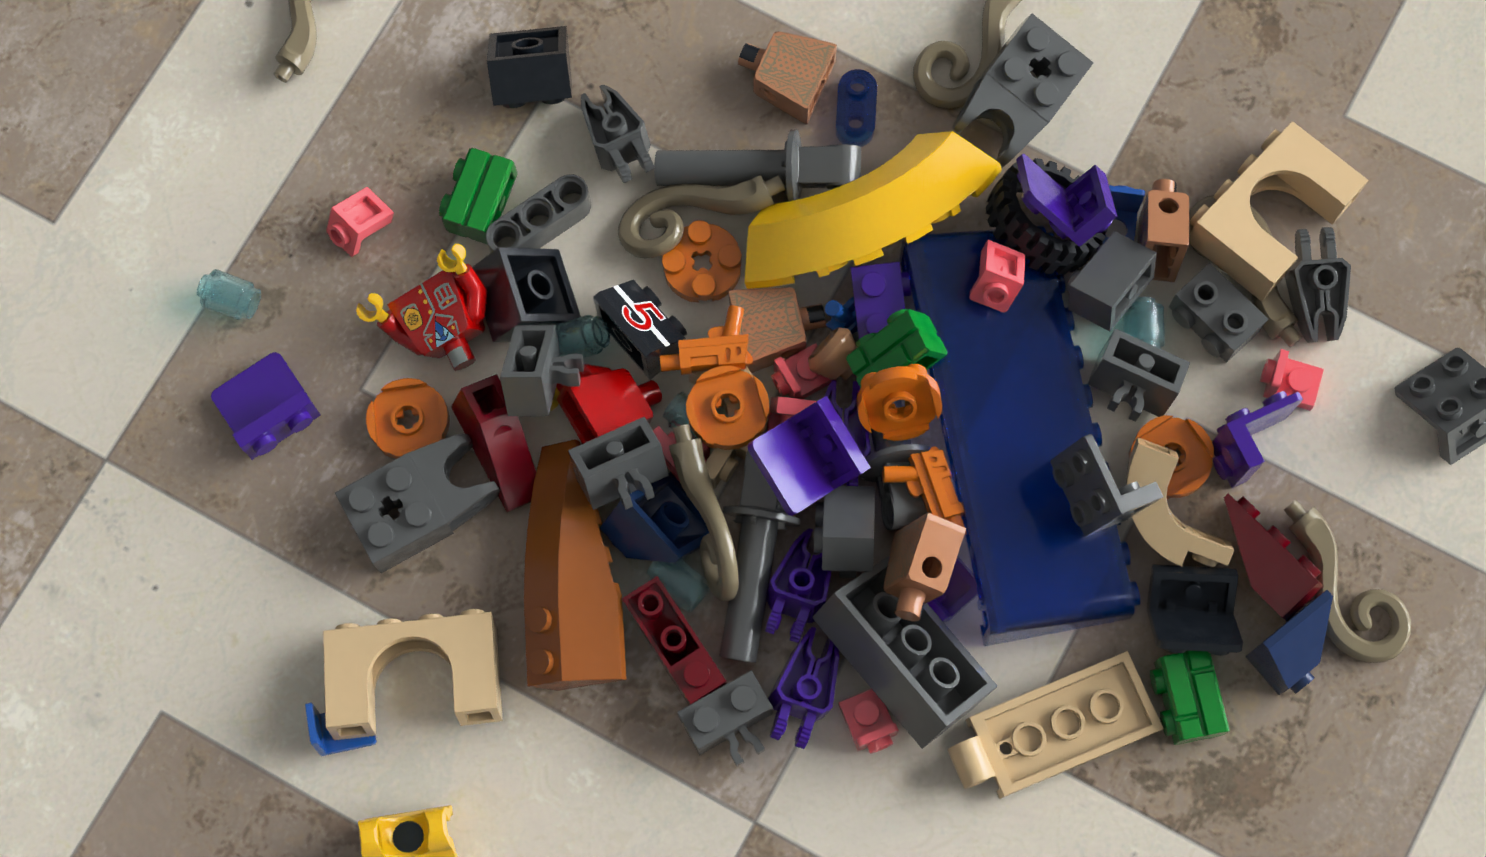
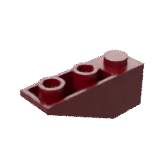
(497, 440)
(1271, 568)
(674, 641)

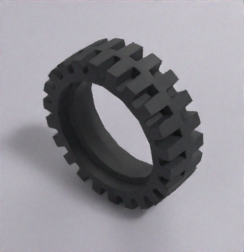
(1026, 237)

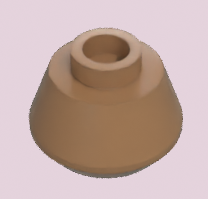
(831, 354)

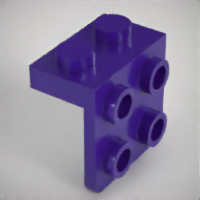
(1075, 212)
(264, 405)
(1234, 447)
(807, 456)

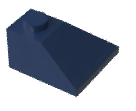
(659, 527)
(1294, 648)

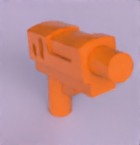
(721, 348)
(931, 478)

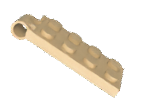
(1057, 727)

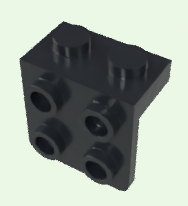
(1194, 609)

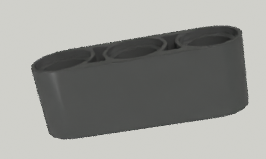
(545, 202)

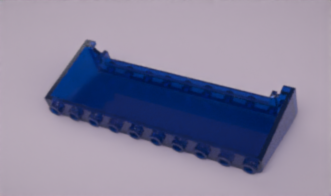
(1007, 411)

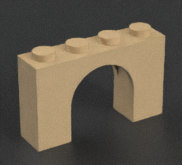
(1290, 164)
(360, 653)

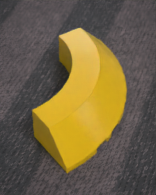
(865, 215)

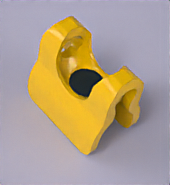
(408, 834)

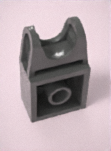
(1014, 96)
(428, 499)

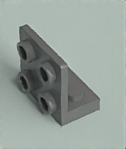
(1452, 400)
(1092, 490)

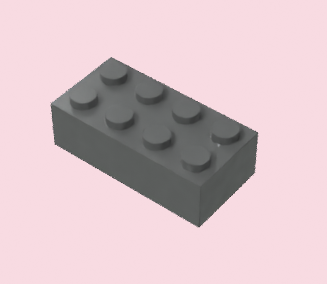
(910, 665)

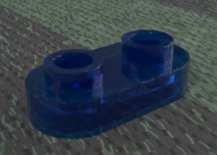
(856, 106)

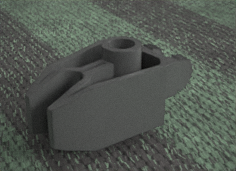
(617, 133)
(1319, 286)

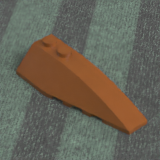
(568, 587)

